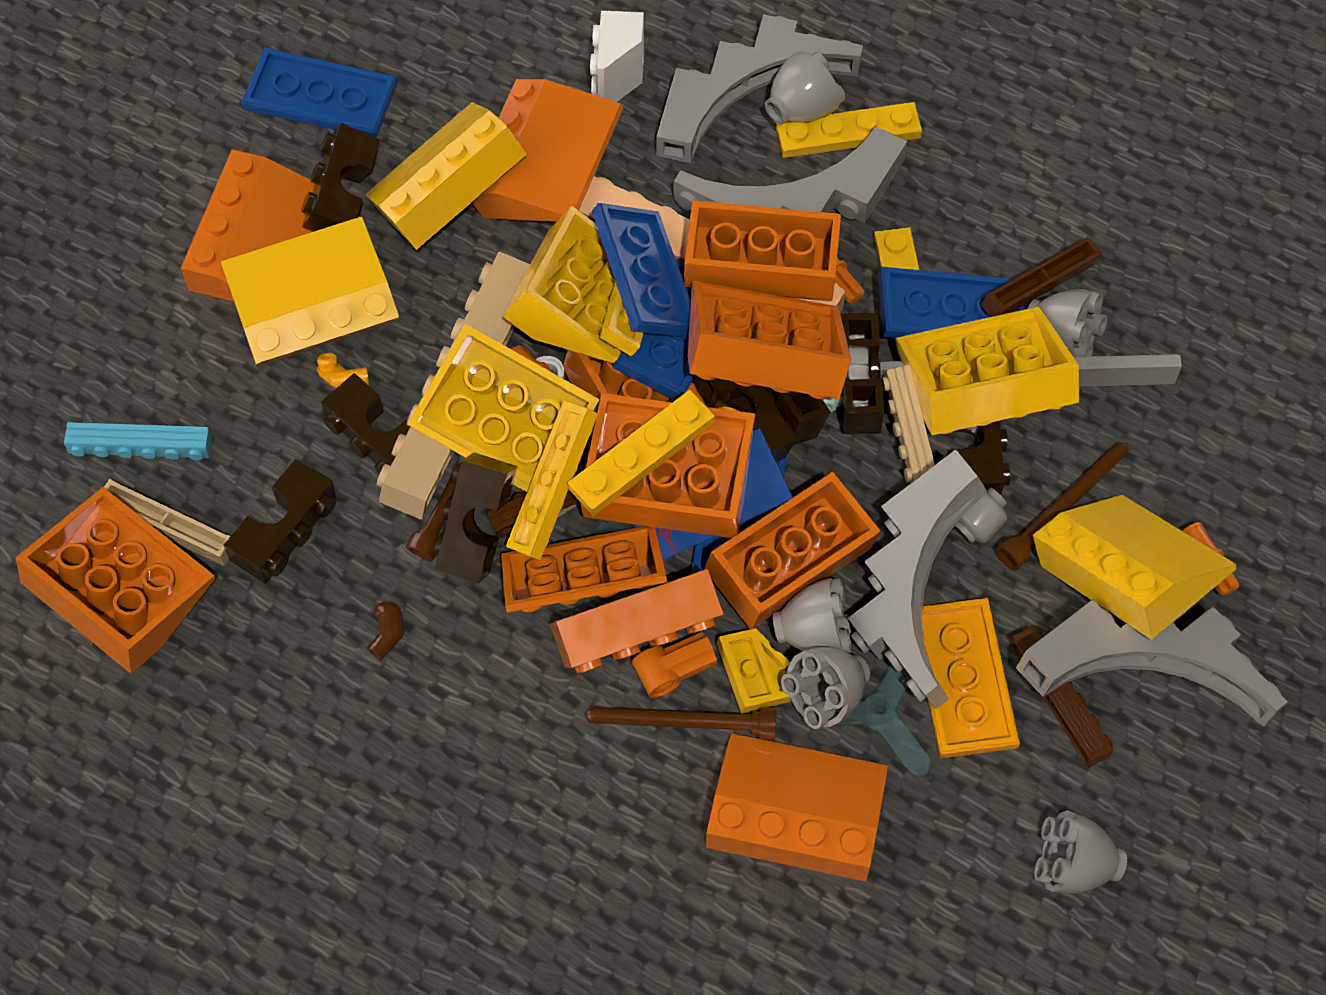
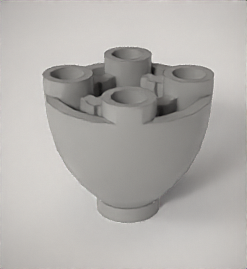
(803, 90)
(1075, 318)
(815, 618)
(825, 684)
(1077, 855)

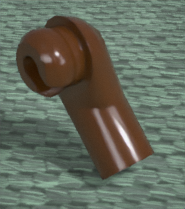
(391, 629)

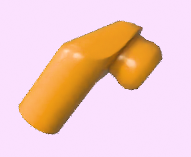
(335, 373)

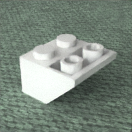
(617, 54)

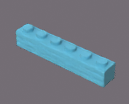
(138, 440)

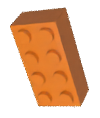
(763, 249)
(791, 549)
(639, 618)

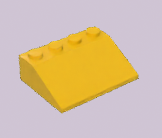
(446, 174)
(567, 289)
(310, 291)
(990, 370)
(494, 403)
(1130, 562)

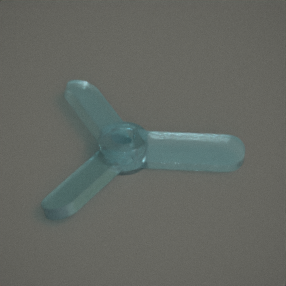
(889, 723)

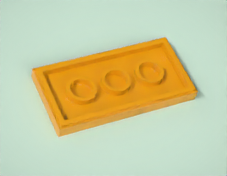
(971, 672)

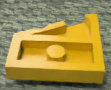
(753, 670)

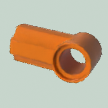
(664, 669)

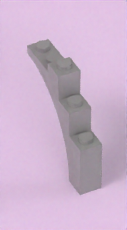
(738, 70)
(848, 186)
(919, 522)
(1200, 652)

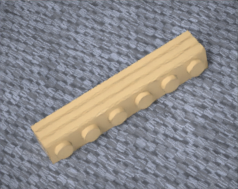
(908, 422)
(174, 525)

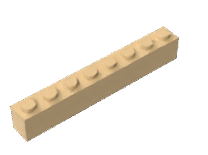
(420, 459)

